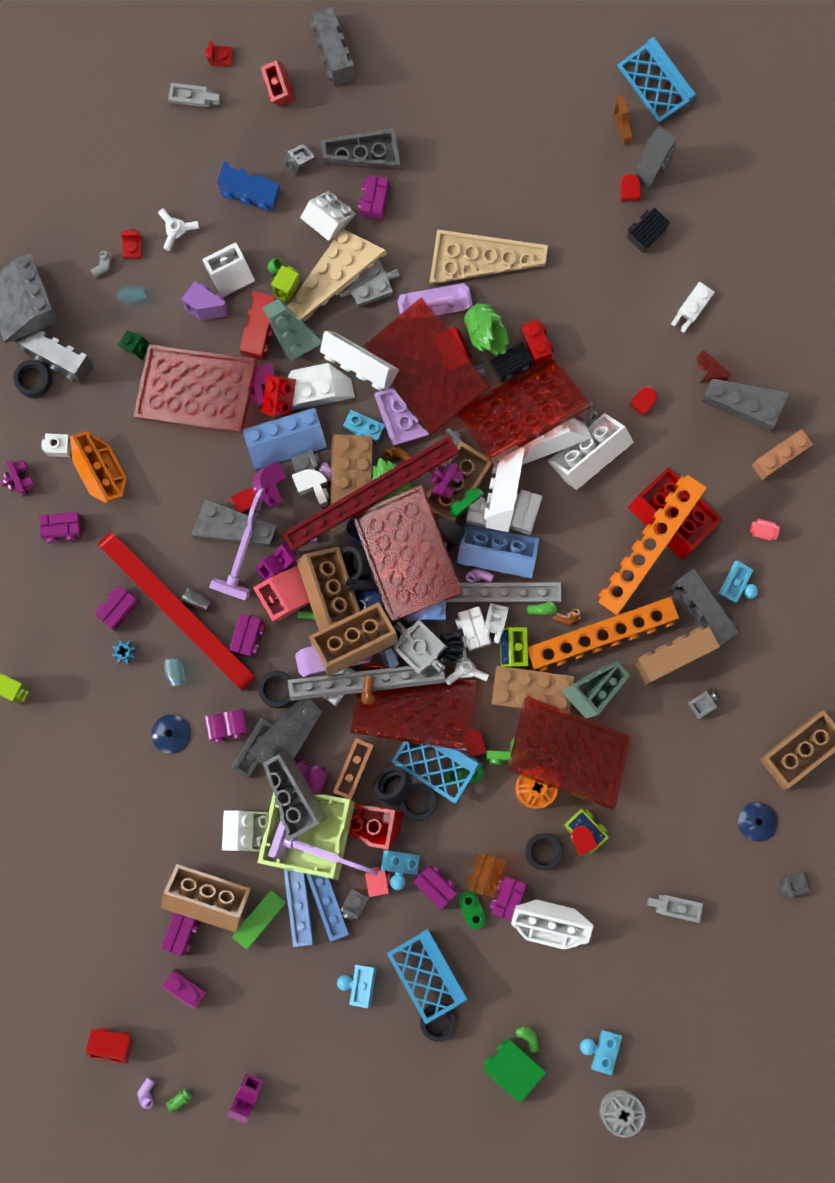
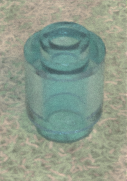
(131, 294)
(174, 671)

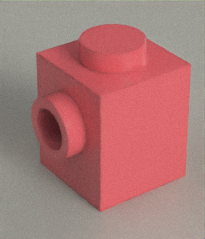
(378, 883)

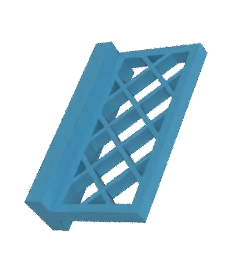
(670, 71)
(455, 755)
(442, 968)

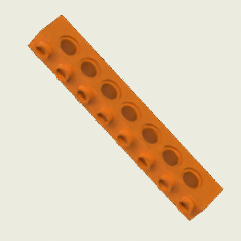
(616, 603)
(663, 607)

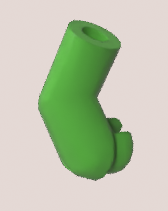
(542, 609)
(530, 1036)

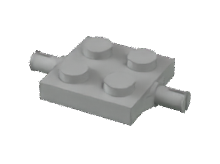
(371, 285)
(419, 647)

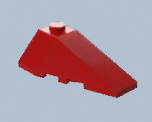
(375, 825)

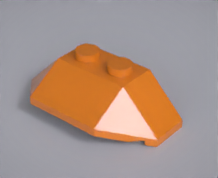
(97, 466)

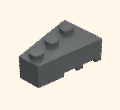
(656, 157)

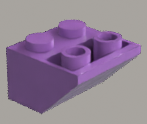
(203, 303)

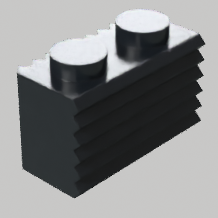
(648, 229)
(511, 363)

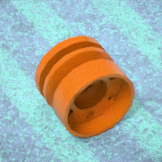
(531, 798)

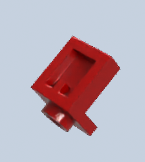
(219, 55)
(131, 244)

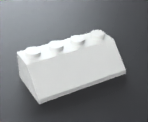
(358, 360)
(587, 458)
(504, 491)

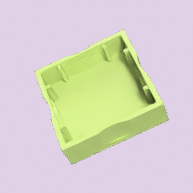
(328, 835)

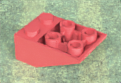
(283, 594)

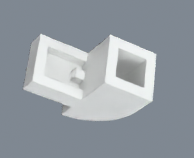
(309, 481)

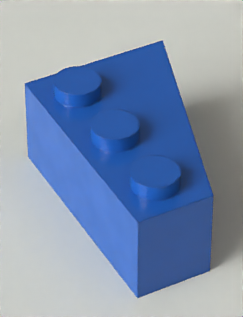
(247, 188)

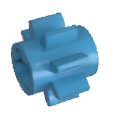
(118, 650)

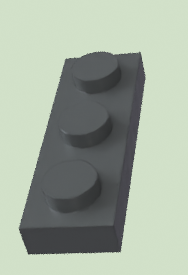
(245, 761)

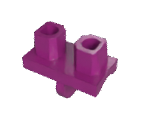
(16, 469)
(443, 478)

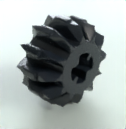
(454, 649)

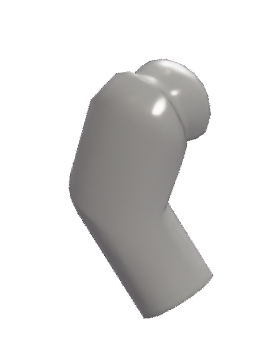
(104, 264)

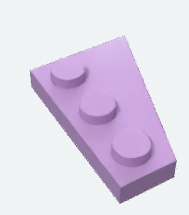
(398, 420)

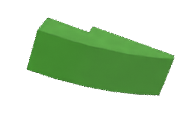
(258, 919)

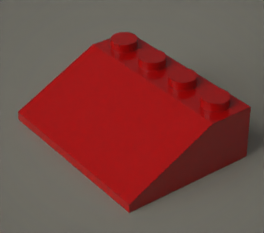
(694, 528)

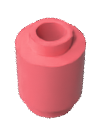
(764, 529)

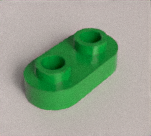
(471, 497)
(463, 774)
(472, 910)

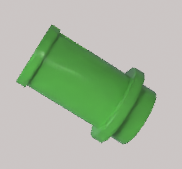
(179, 1100)

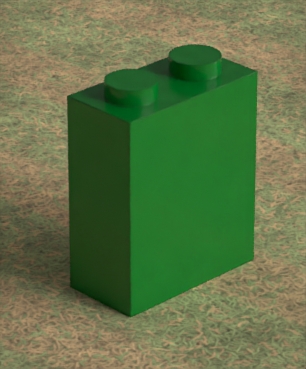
(513, 1070)

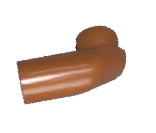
(396, 452)
(569, 618)
(367, 696)

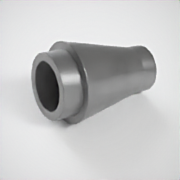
(195, 599)

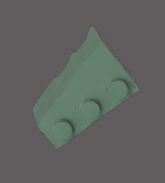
(290, 330)
(596, 689)

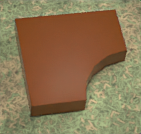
(621, 117)

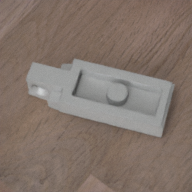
(192, 95)
(677, 907)

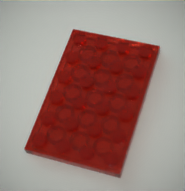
(432, 367)
(195, 388)
(523, 409)
(407, 553)
(418, 714)
(569, 753)

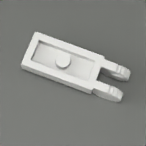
(693, 305)
(495, 621)

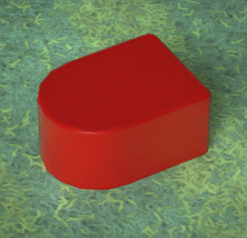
(629, 188)
(643, 400)
(243, 500)
(476, 744)
(582, 840)

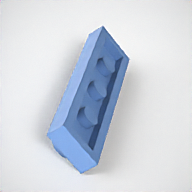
(328, 907)
(298, 908)

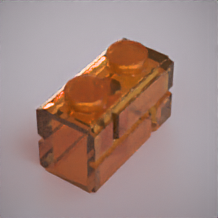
(485, 874)

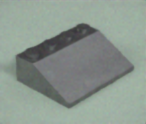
(23, 300)

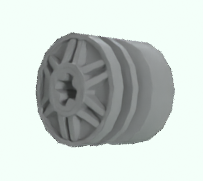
(611, 1109)

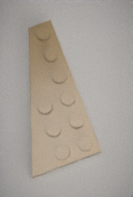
(471, 256)
(334, 272)

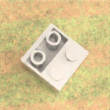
(327, 215)
(228, 270)
(244, 830)

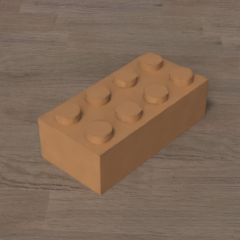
(350, 464)
(473, 466)
(325, 585)
(353, 639)
(680, 653)
(515, 684)
(801, 750)
(205, 898)

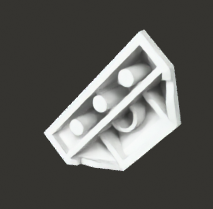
(320, 386)
(559, 438)
(551, 924)

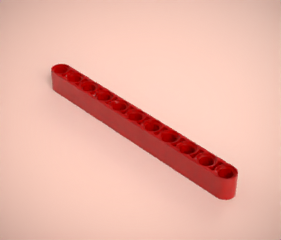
(176, 611)

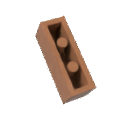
(782, 454)
(353, 769)

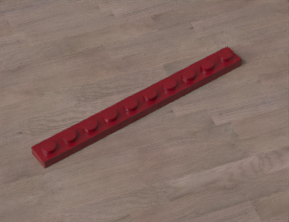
(370, 493)

